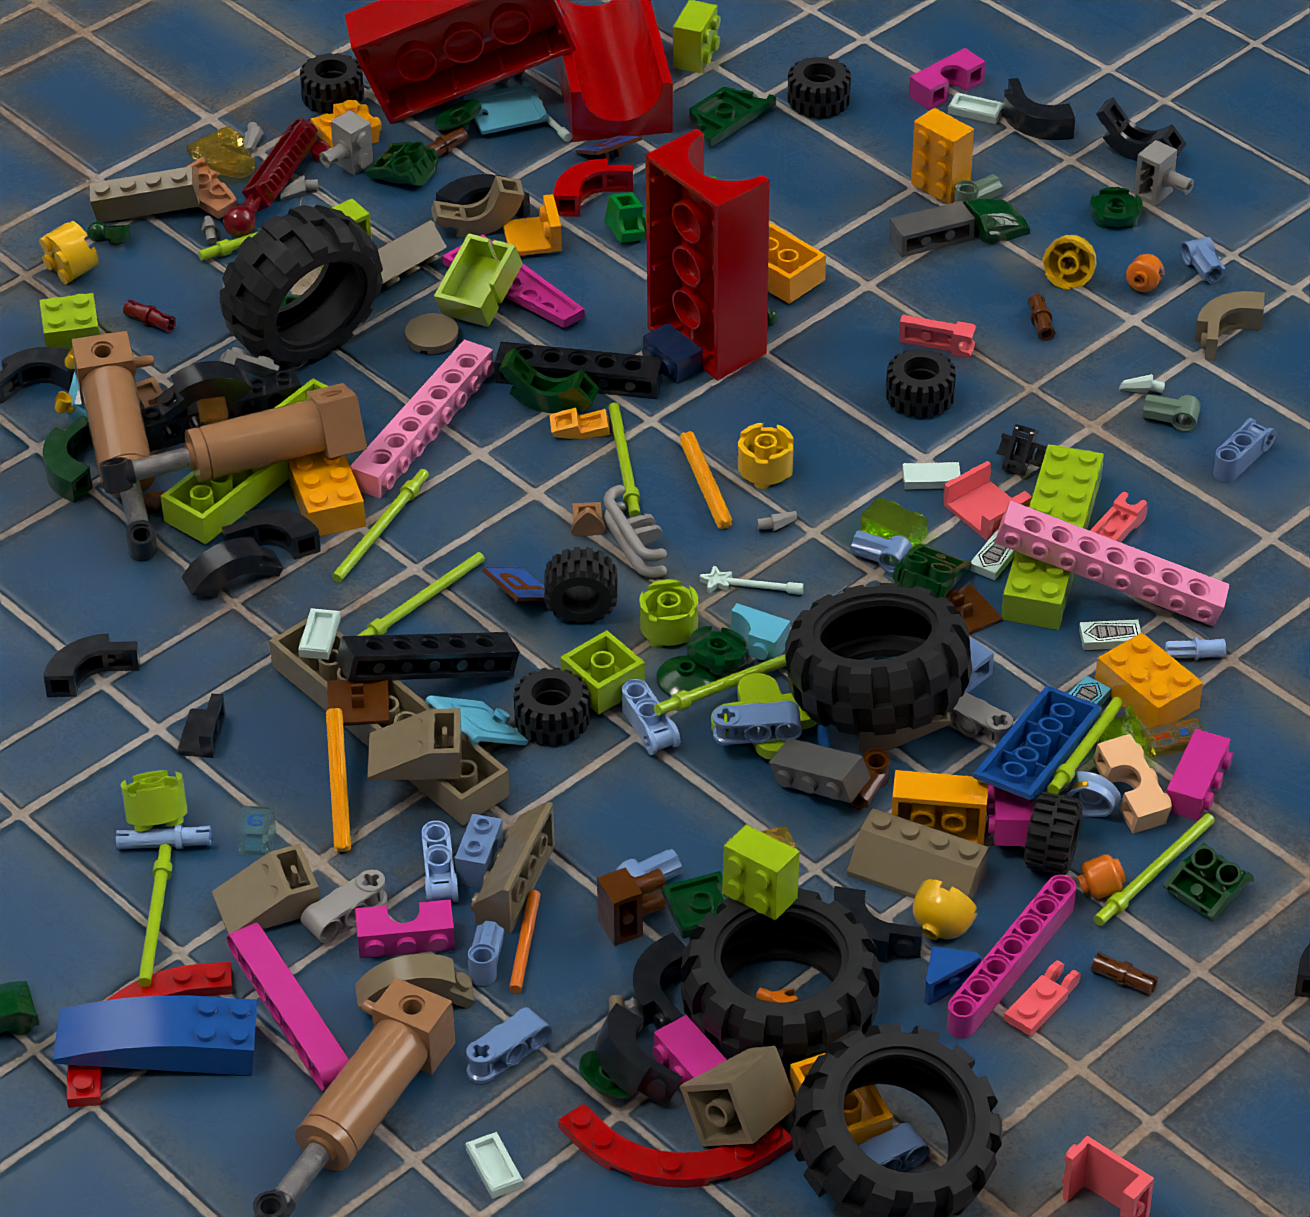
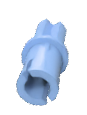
(1196, 648)

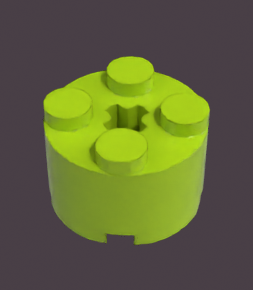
(668, 613)
(154, 800)

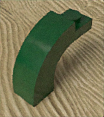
(544, 392)
(64, 473)

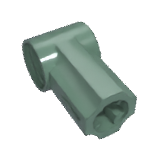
(982, 189)
(1181, 412)

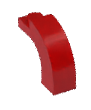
(587, 179)

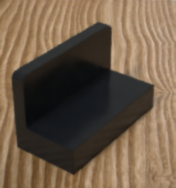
(203, 729)

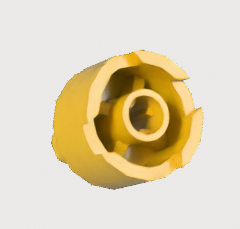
(68, 252)
(765, 455)

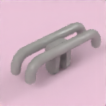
(633, 534)

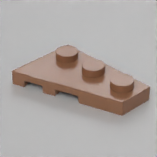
(213, 195)

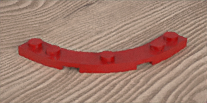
(205, 979)
(666, 1167)

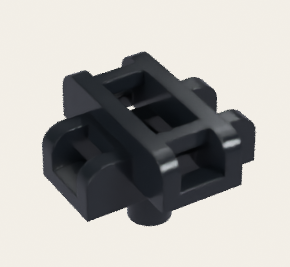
(1024, 450)

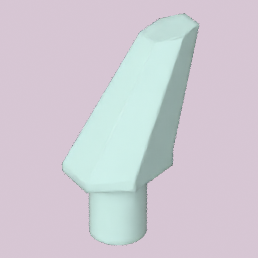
(1142, 385)

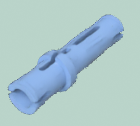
(154, 838)

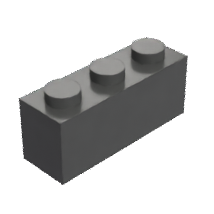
(931, 229)
(819, 770)

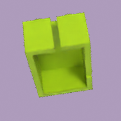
(478, 280)

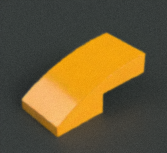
(573, 426)

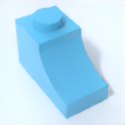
(762, 631)

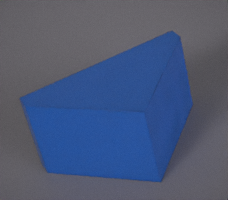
(948, 972)

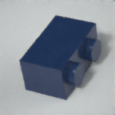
(679, 354)

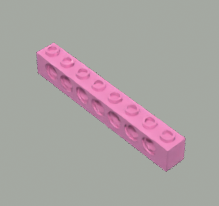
(422, 418)
(1112, 563)

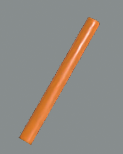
(524, 941)

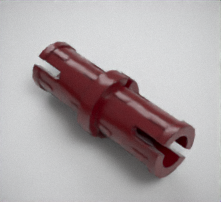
(149, 315)

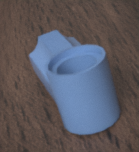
(1202, 256)
(884, 551)
(666, 861)
(485, 953)

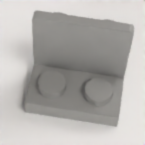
(260, 367)

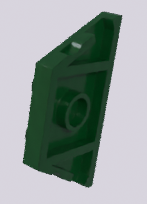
(727, 112)

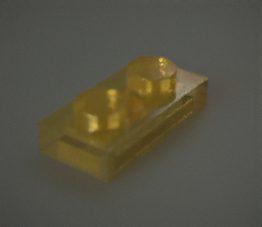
(224, 135)

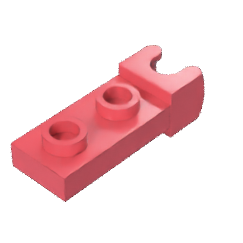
(938, 335)
(1121, 518)

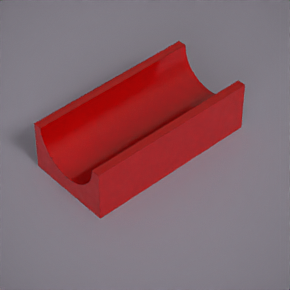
(443, 49)
(617, 74)
(707, 255)

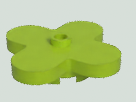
(764, 689)

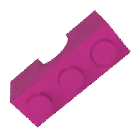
(931, 84)
(1008, 817)
(384, 937)

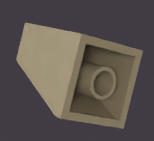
(739, 1098)

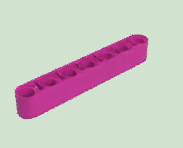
(1010, 956)
(287, 1004)

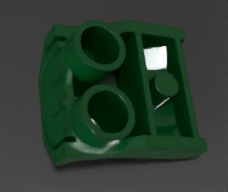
(405, 164)
(997, 220)
(930, 570)
(1207, 881)
(17, 1008)

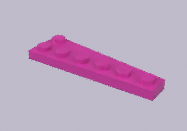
(537, 295)

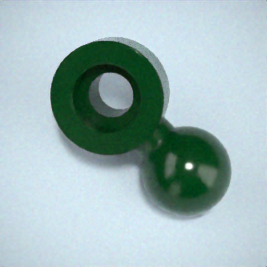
(99, 231)

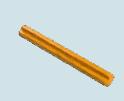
(706, 480)
(338, 780)

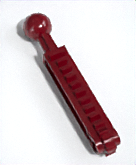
(271, 176)

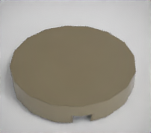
(431, 333)

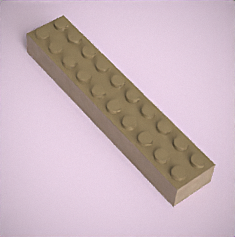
(483, 778)

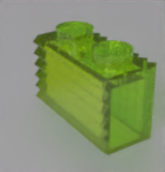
(890, 519)

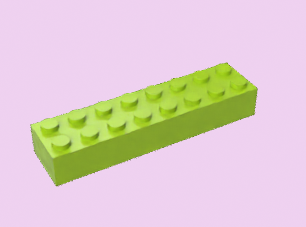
(1065, 490)
(209, 505)

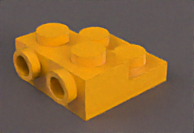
(323, 122)

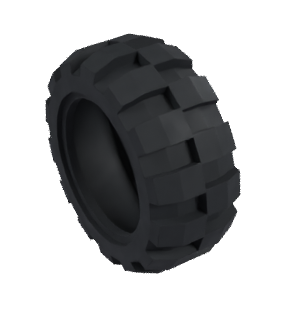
(276, 261)
(881, 694)
(804, 932)
(924, 1068)

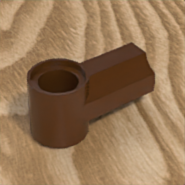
(878, 766)

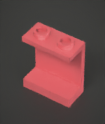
(979, 501)
(1108, 1176)

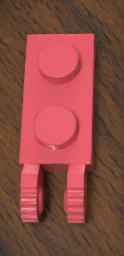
(1041, 999)

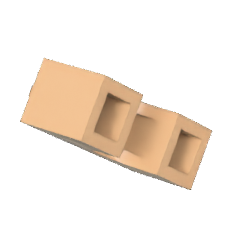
(1124, 762)

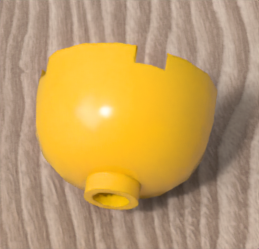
(1069, 261)
(943, 912)

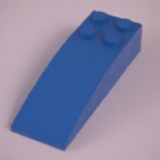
(1038, 743)
(160, 1034)

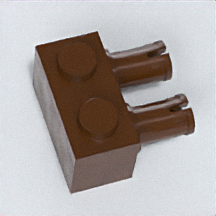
(623, 904)

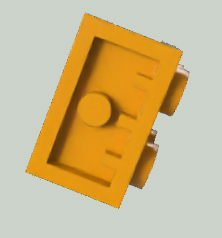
(536, 233)

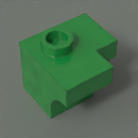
(626, 217)

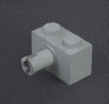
(350, 144)
(1157, 174)

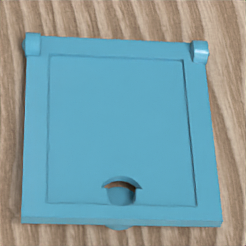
(509, 108)
(480, 721)

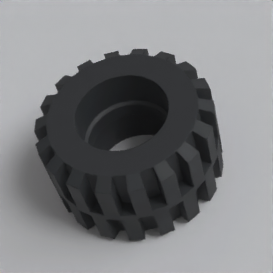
(330, 81)
(819, 87)
(920, 383)
(580, 585)
(551, 706)
(1053, 833)

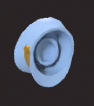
(1095, 792)

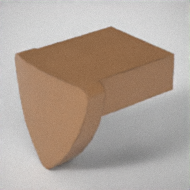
(587, 519)

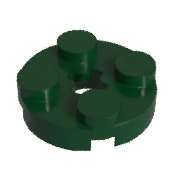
(1106, 215)
(717, 649)

